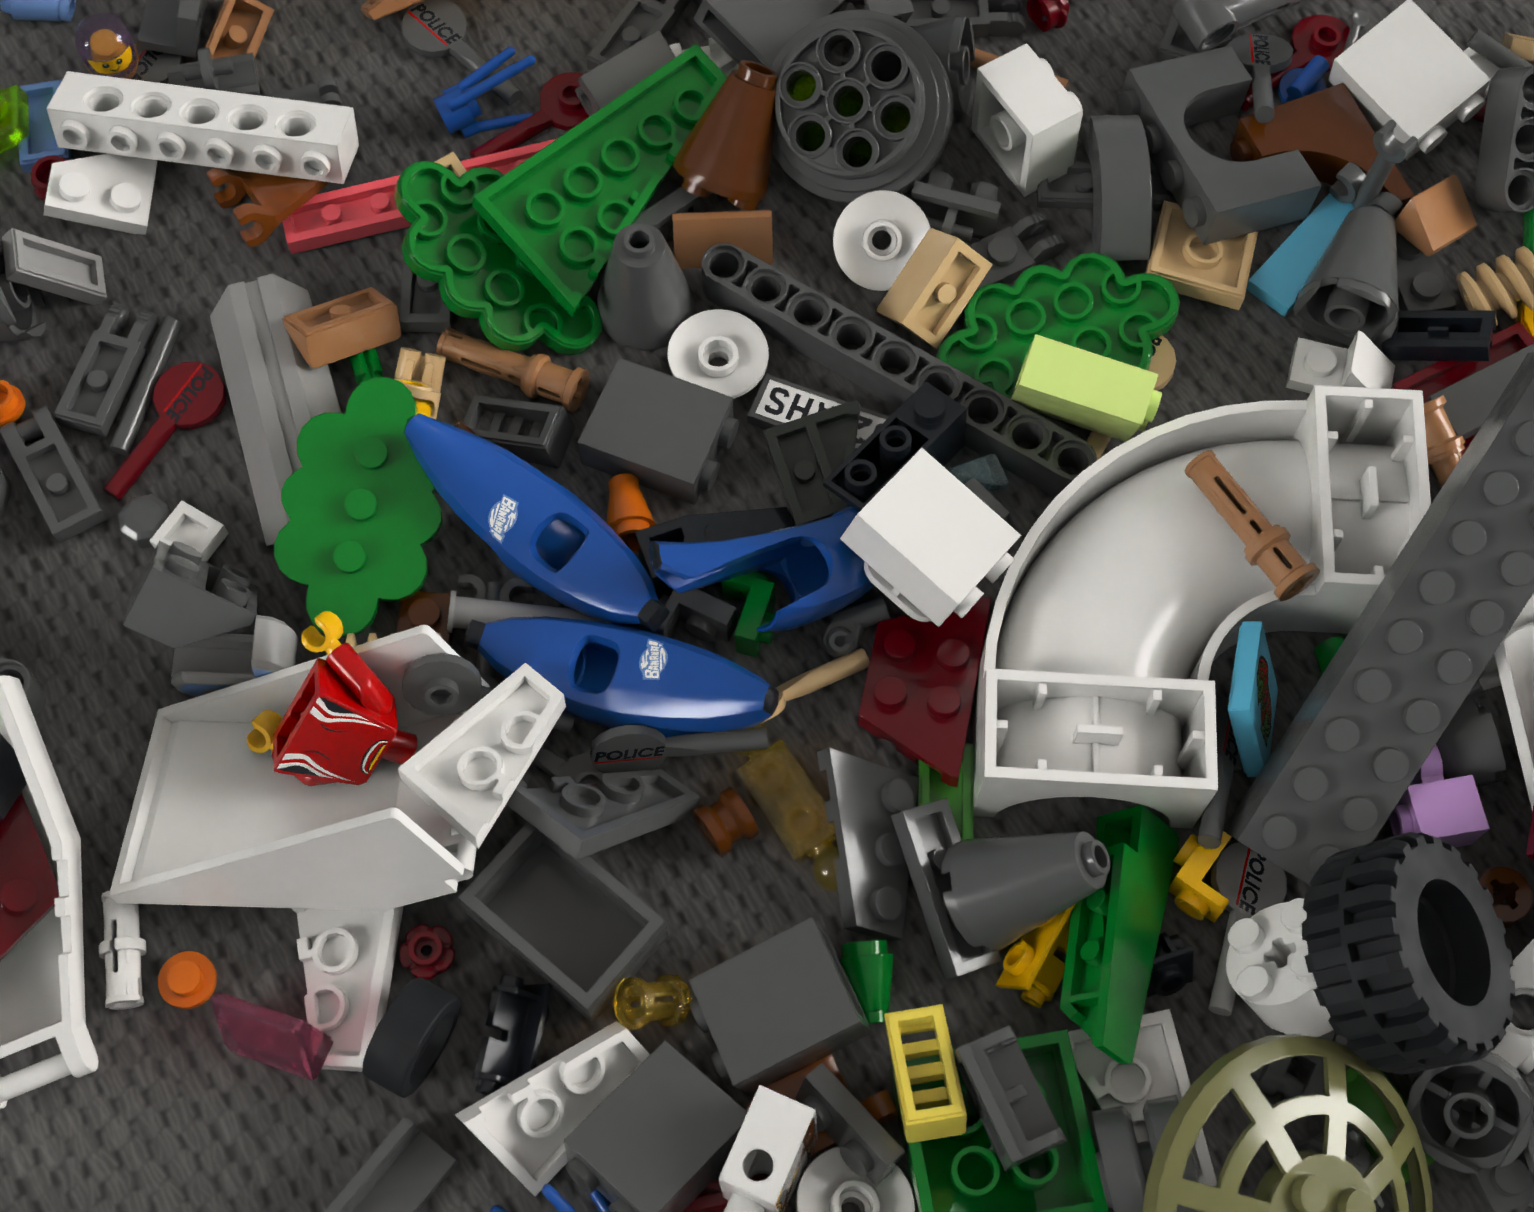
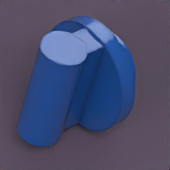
(1303, 81)

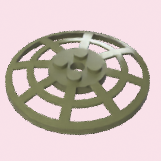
(1298, 1178)

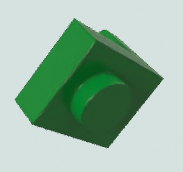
(759, 603)

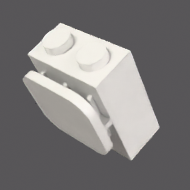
(1411, 75)
(930, 541)

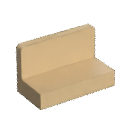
(934, 286)

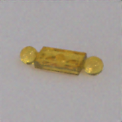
(792, 807)

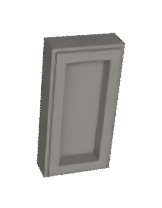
(53, 267)

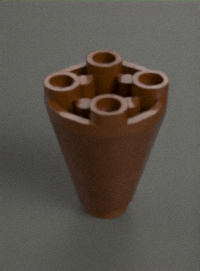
(733, 139)

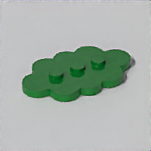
(478, 269)
(1080, 306)
(358, 508)

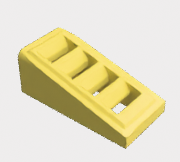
(936, 1121)

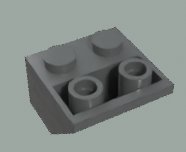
(189, 599)

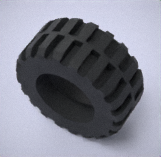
(1408, 954)

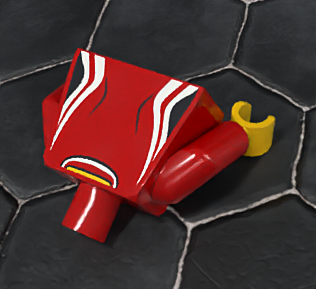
(337, 720)

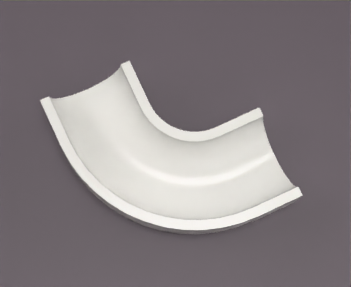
(1140, 584)

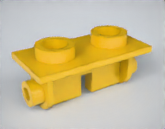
(1031, 961)

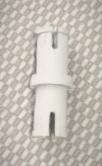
(122, 954)

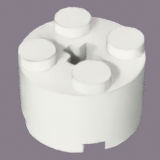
(1271, 970)

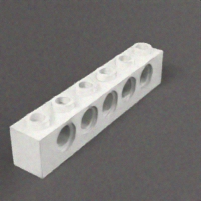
(204, 127)

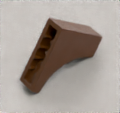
(1325, 130)

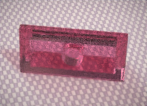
(271, 1036)

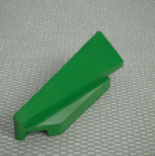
(1118, 932)

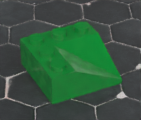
(965, 1170)

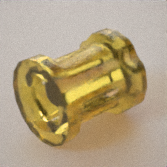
(652, 1005)

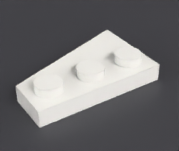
(535, 1113)

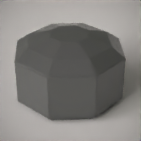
(142, 519)

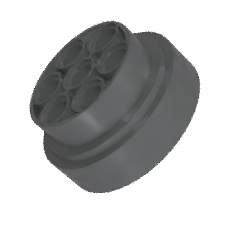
(896, 157)

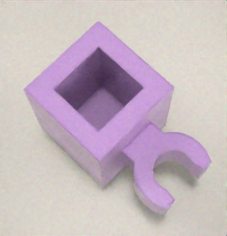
(1440, 806)

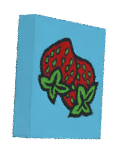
(1252, 697)

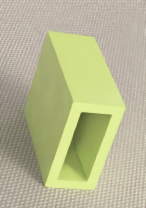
(1086, 389)

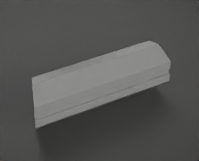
(269, 385)

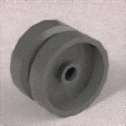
(1126, 1163)

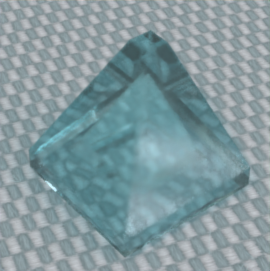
(985, 470)

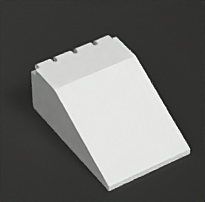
(233, 832)

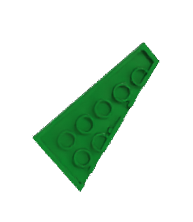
(598, 177)

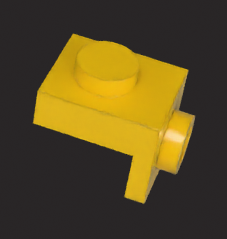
(1191, 892)

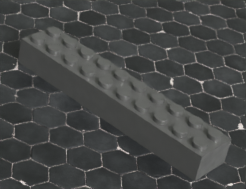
(1406, 655)

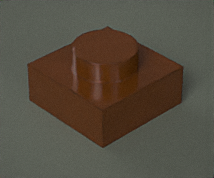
(426, 609)

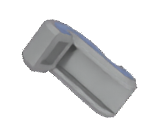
(234, 657)

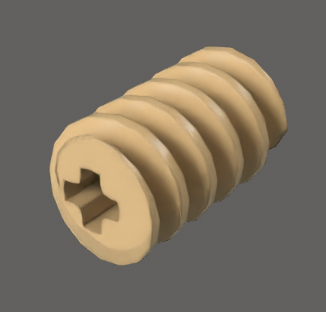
(1500, 289)

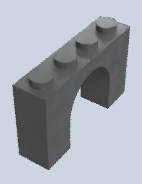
(1215, 194)

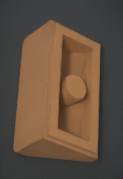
(238, 28)
(1436, 217)
(700, 230)
(344, 326)

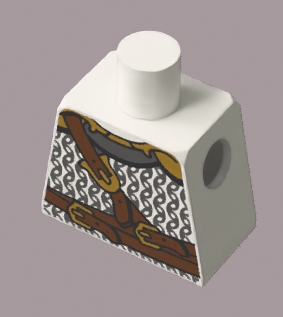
(772, 1141)

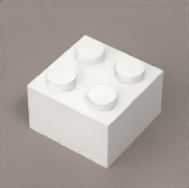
(1026, 118)

